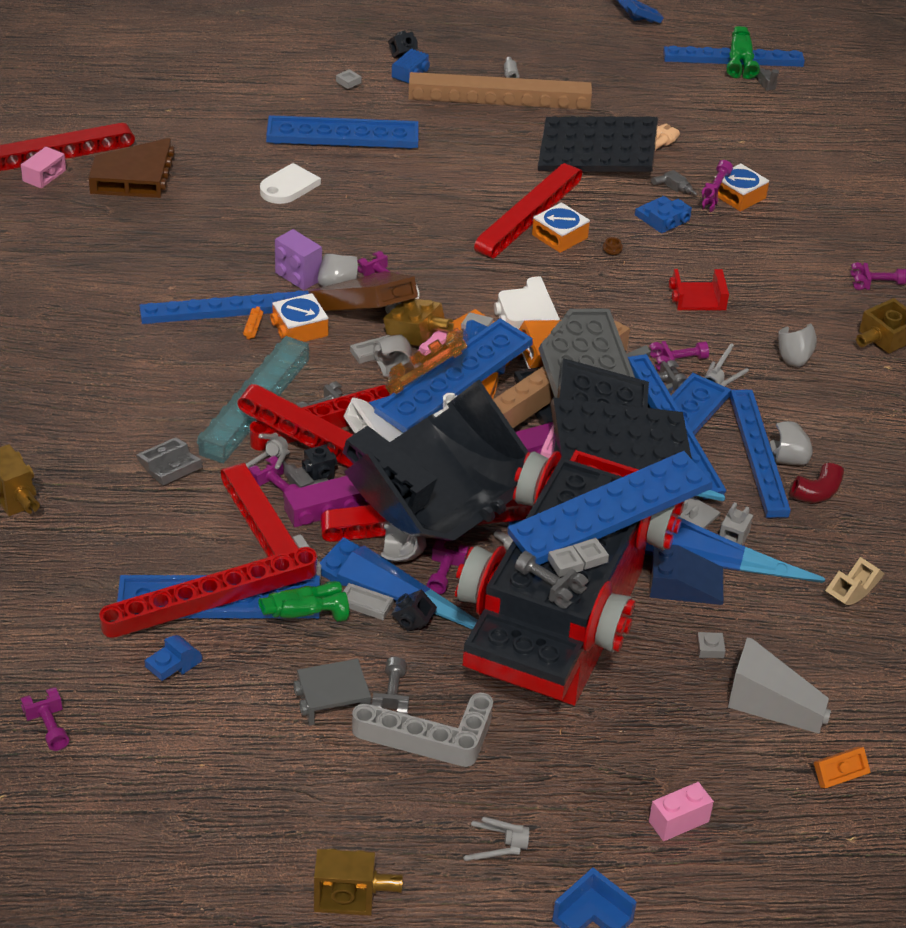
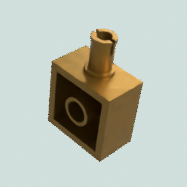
(417, 320)
(884, 326)
(16, 483)
(348, 880)

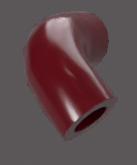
(820, 489)

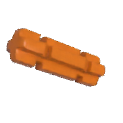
(253, 323)

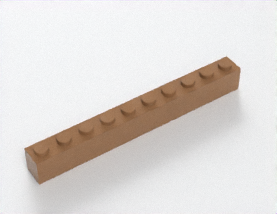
(500, 90)
(535, 390)

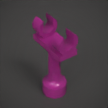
(710, 191)
(376, 265)
(866, 276)
(663, 352)
(271, 474)
(438, 581)
(56, 737)

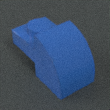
(175, 656)

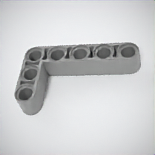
(426, 737)

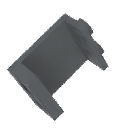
(330, 687)

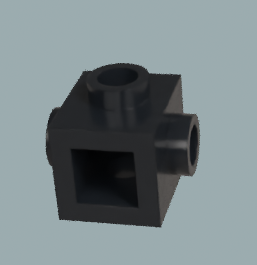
(402, 43)
(319, 463)
(413, 610)

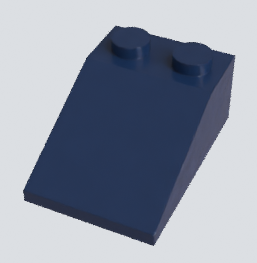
(685, 577)

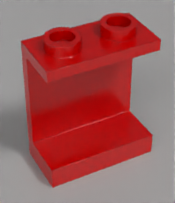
(700, 295)

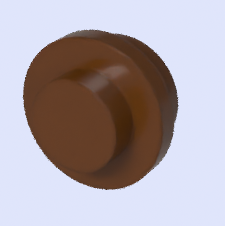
(612, 246)

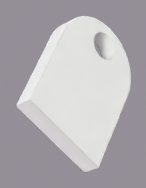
(288, 184)

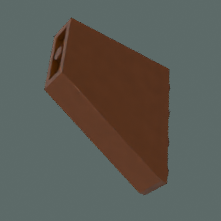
(133, 170)
(367, 292)

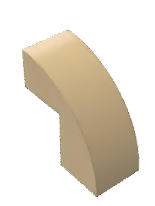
(856, 584)

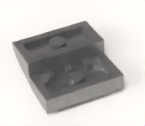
(169, 461)

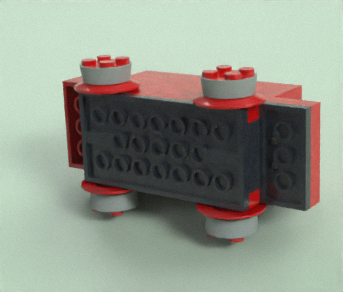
(519, 629)

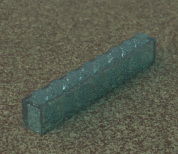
(231, 423)

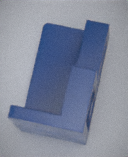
(594, 900)

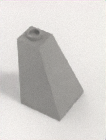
(775, 691)

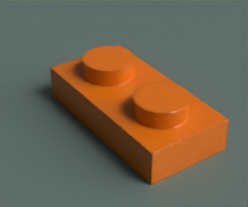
(842, 767)

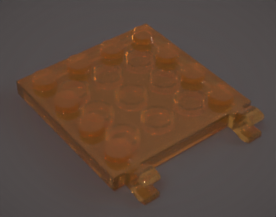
(423, 362)

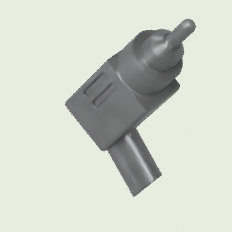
(768, 79)
(674, 181)
(299, 476)

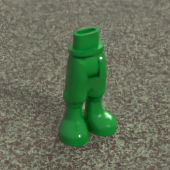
(742, 50)
(307, 602)

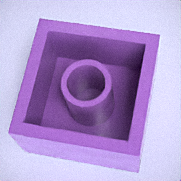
(297, 259)

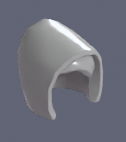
(337, 269)
(797, 346)
(391, 351)
(793, 446)
(401, 546)

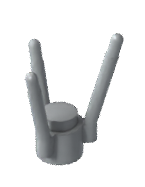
(717, 375)
(275, 446)
(515, 835)

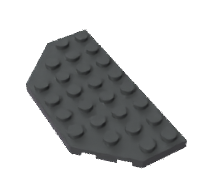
(587, 338)

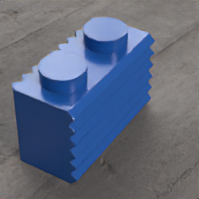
(410, 62)

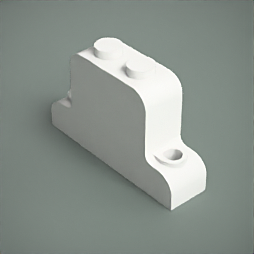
(525, 304)
(362, 414)

